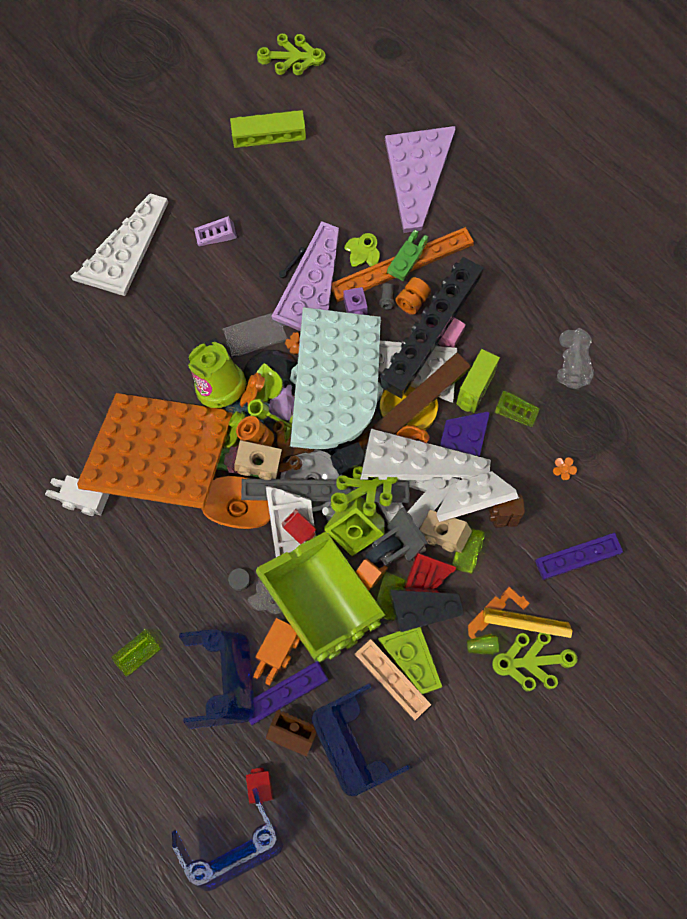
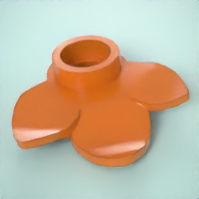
(254, 385)

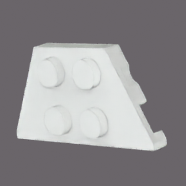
(474, 495)
(280, 506)

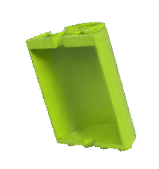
(321, 597)

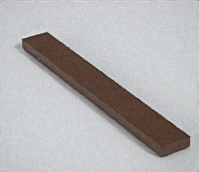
(419, 398)

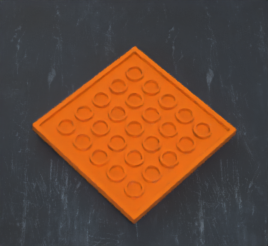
(156, 451)

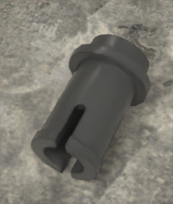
(387, 297)

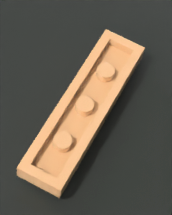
(392, 679)

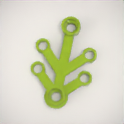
(311, 56)
(340, 501)
(531, 662)

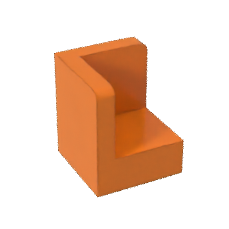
(370, 573)

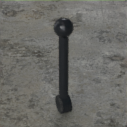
(282, 274)

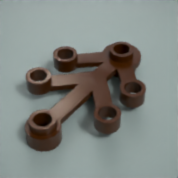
(287, 450)

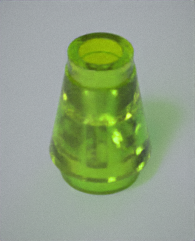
(484, 644)

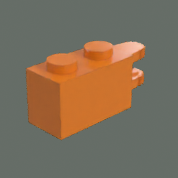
(276, 649)

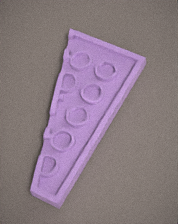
(312, 279)

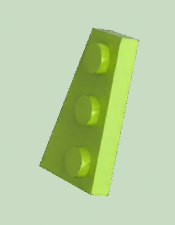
(413, 658)

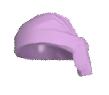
(283, 404)

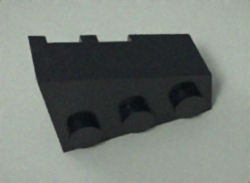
(423, 607)

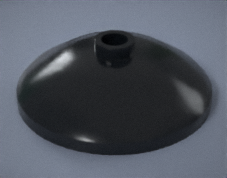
(277, 360)

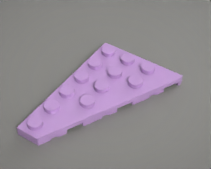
(416, 169)

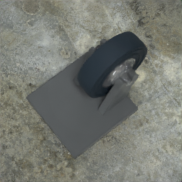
(401, 534)

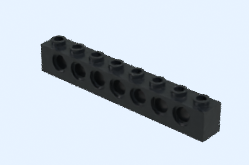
(399, 383)

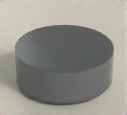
(239, 579)

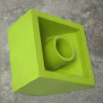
(354, 528)

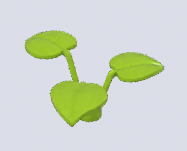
(271, 389)

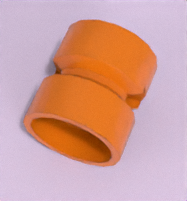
(413, 295)
(254, 431)

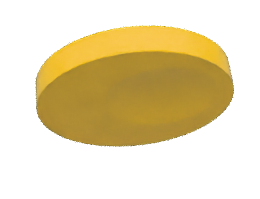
(423, 420)

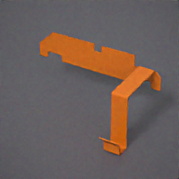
(496, 603)

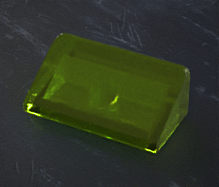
(383, 598)
(135, 653)

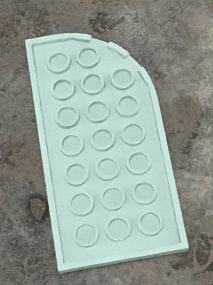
(335, 378)

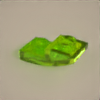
(467, 559)

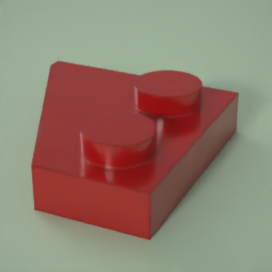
(428, 572)

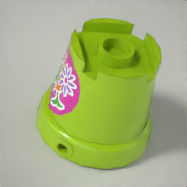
(216, 376)

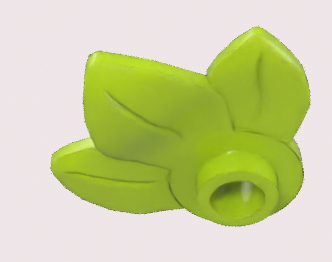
(362, 252)
(233, 423)

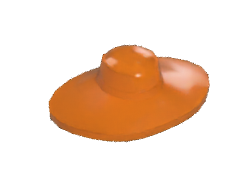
(227, 508)

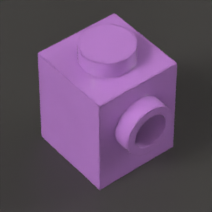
(355, 301)

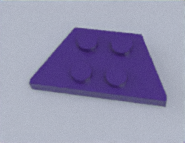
(465, 433)

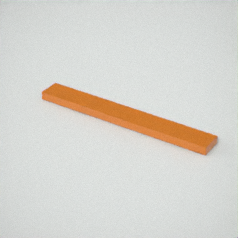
(378, 273)

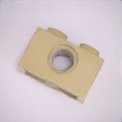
(249, 451)
(453, 540)

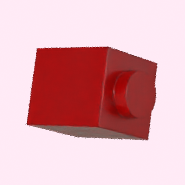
(299, 527)
(262, 781)

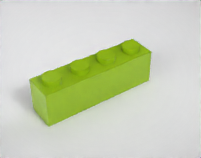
(268, 129)

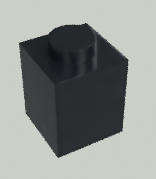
(348, 458)

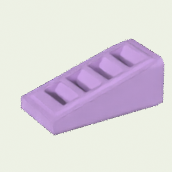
(217, 237)

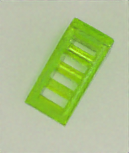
(514, 400)

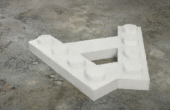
(434, 494)

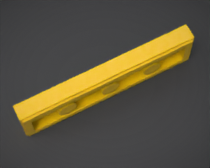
(527, 622)

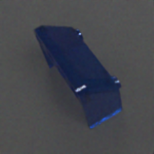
(237, 700)
(342, 749)
(265, 845)

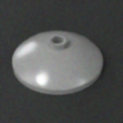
(315, 465)

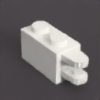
(72, 497)

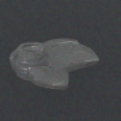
(263, 600)

